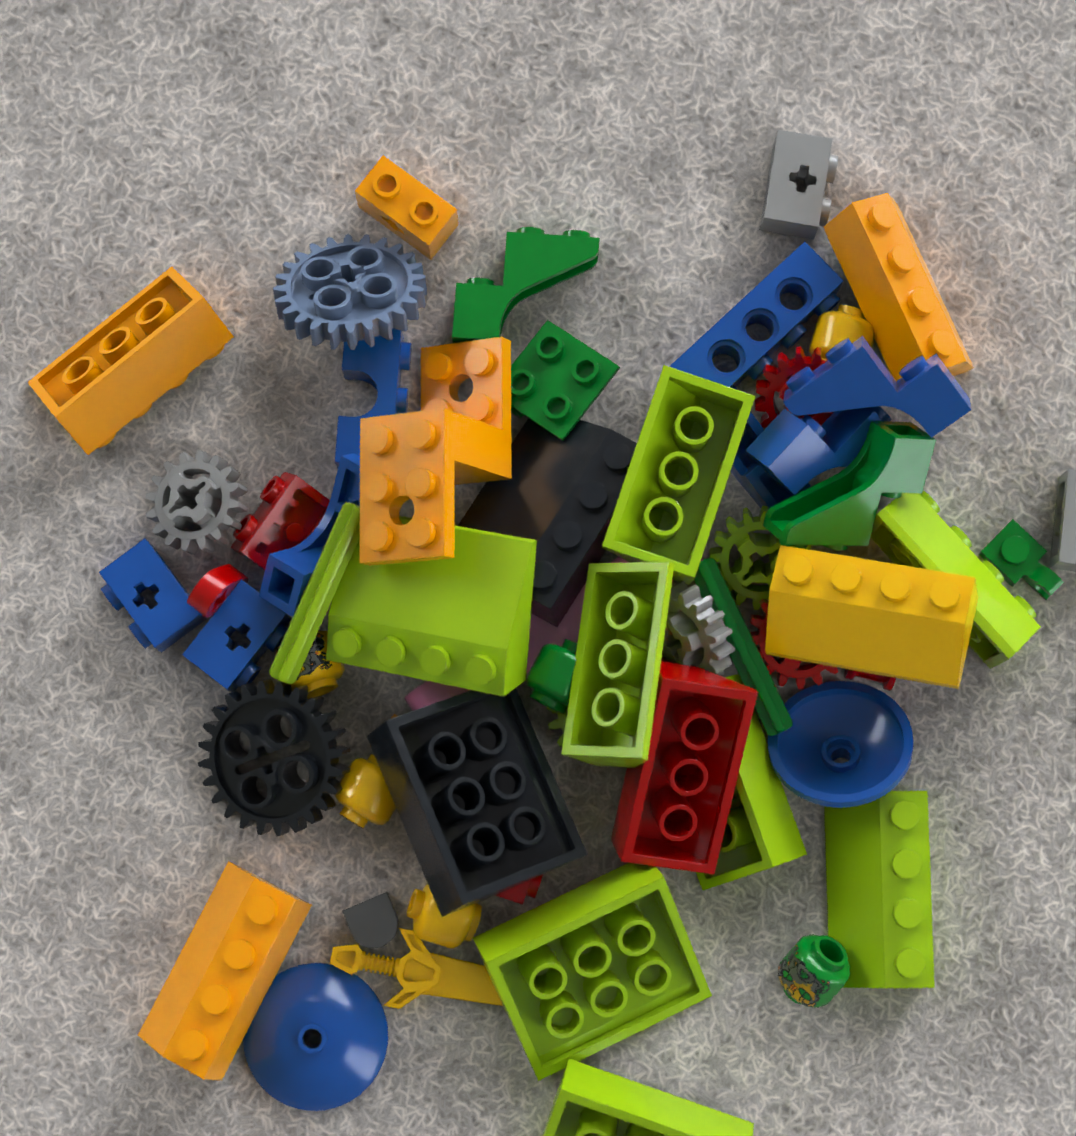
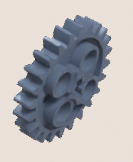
(350, 291)

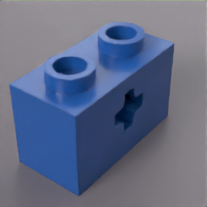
(134, 573)
(213, 646)

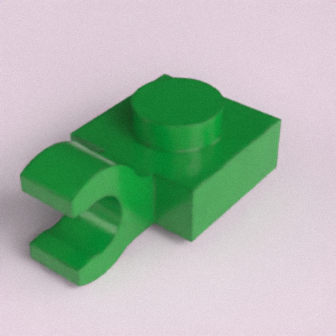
(1017, 557)

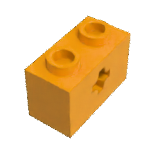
(407, 207)

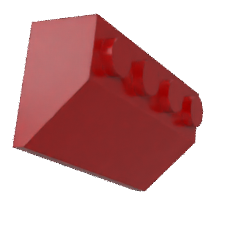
(682, 795)

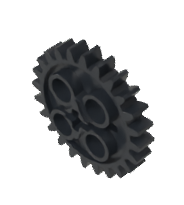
(289, 798)

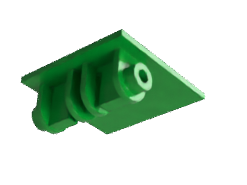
(557, 380)

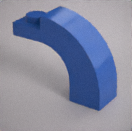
(291, 569)

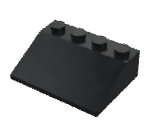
(561, 499)
(475, 796)

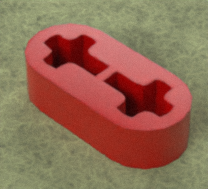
(214, 589)

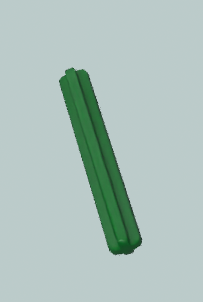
(746, 656)

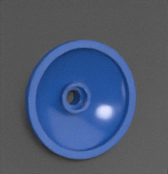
(846, 723)
(351, 1032)

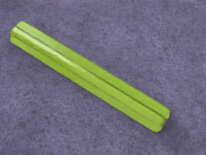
(317, 595)

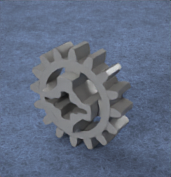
(193, 502)
(695, 631)

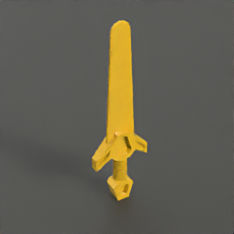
(421, 973)

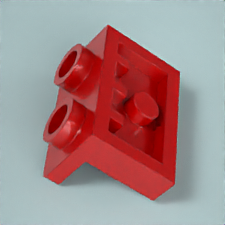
(283, 519)

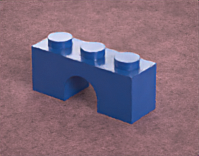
(382, 369)

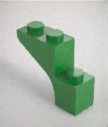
(531, 265)
(845, 506)

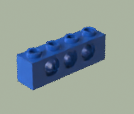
(801, 274)

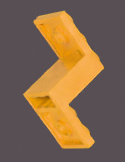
(433, 450)

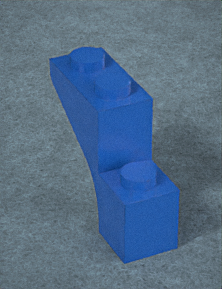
(859, 379)
(801, 449)

